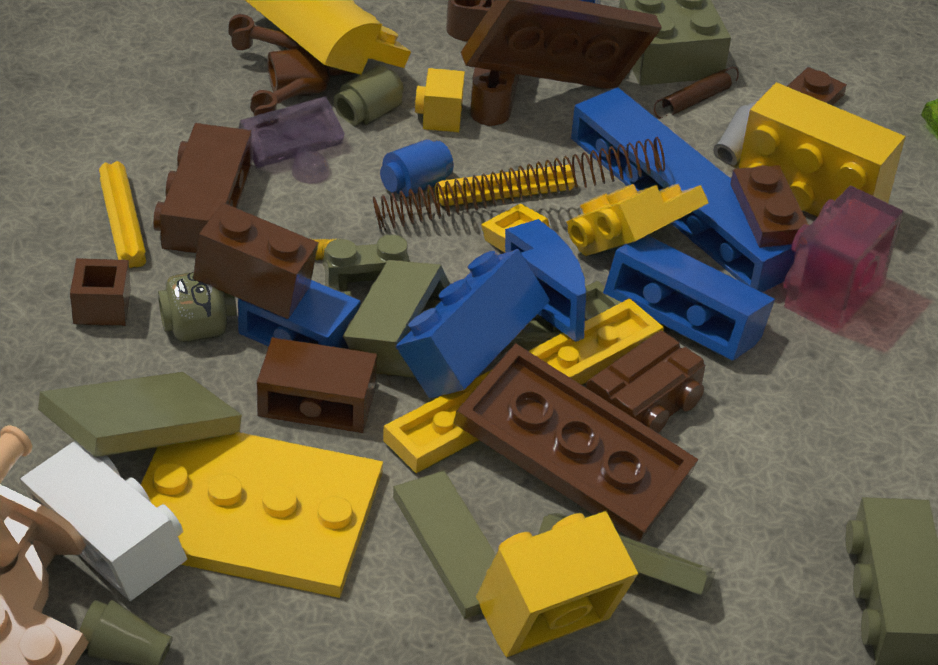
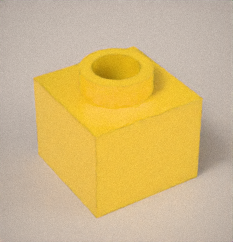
(441, 100)

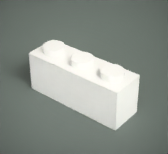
(121, 528)

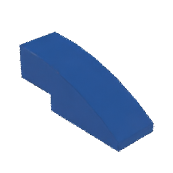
(557, 273)

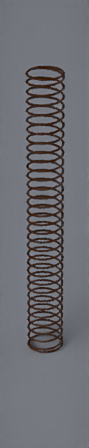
(473, 194)

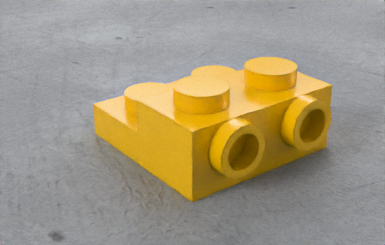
(630, 215)

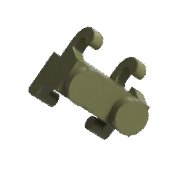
(352, 263)

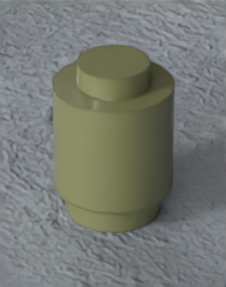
(369, 96)

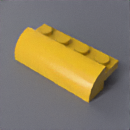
(335, 32)

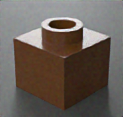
(100, 292)

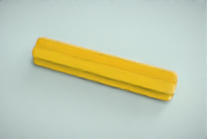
(570, 180)
(122, 214)

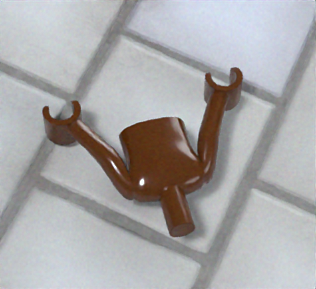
(289, 71)

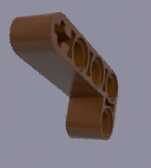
(491, 90)

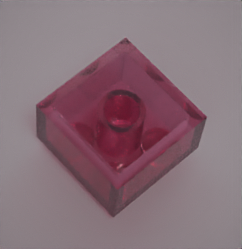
(841, 258)

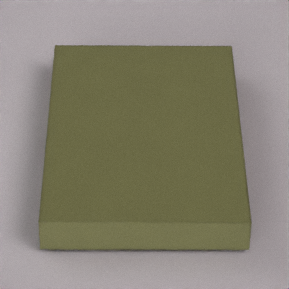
(139, 413)

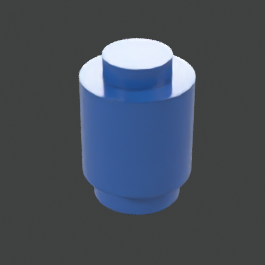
(416, 167)

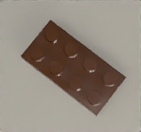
(561, 40)
(575, 441)

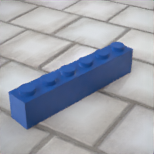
(717, 226)

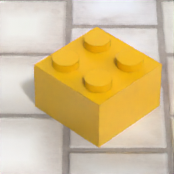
(555, 582)

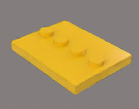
(266, 507)

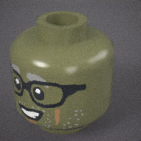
(194, 308)

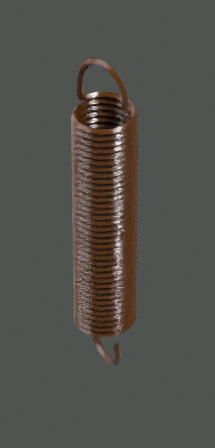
(698, 91)

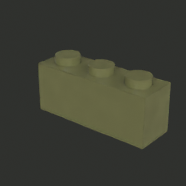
(896, 579)

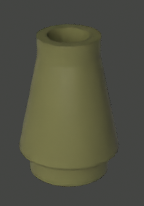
(123, 636)

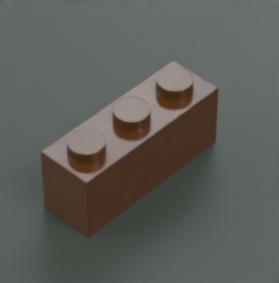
(209, 172)

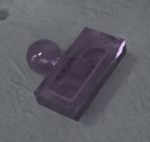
(296, 134)

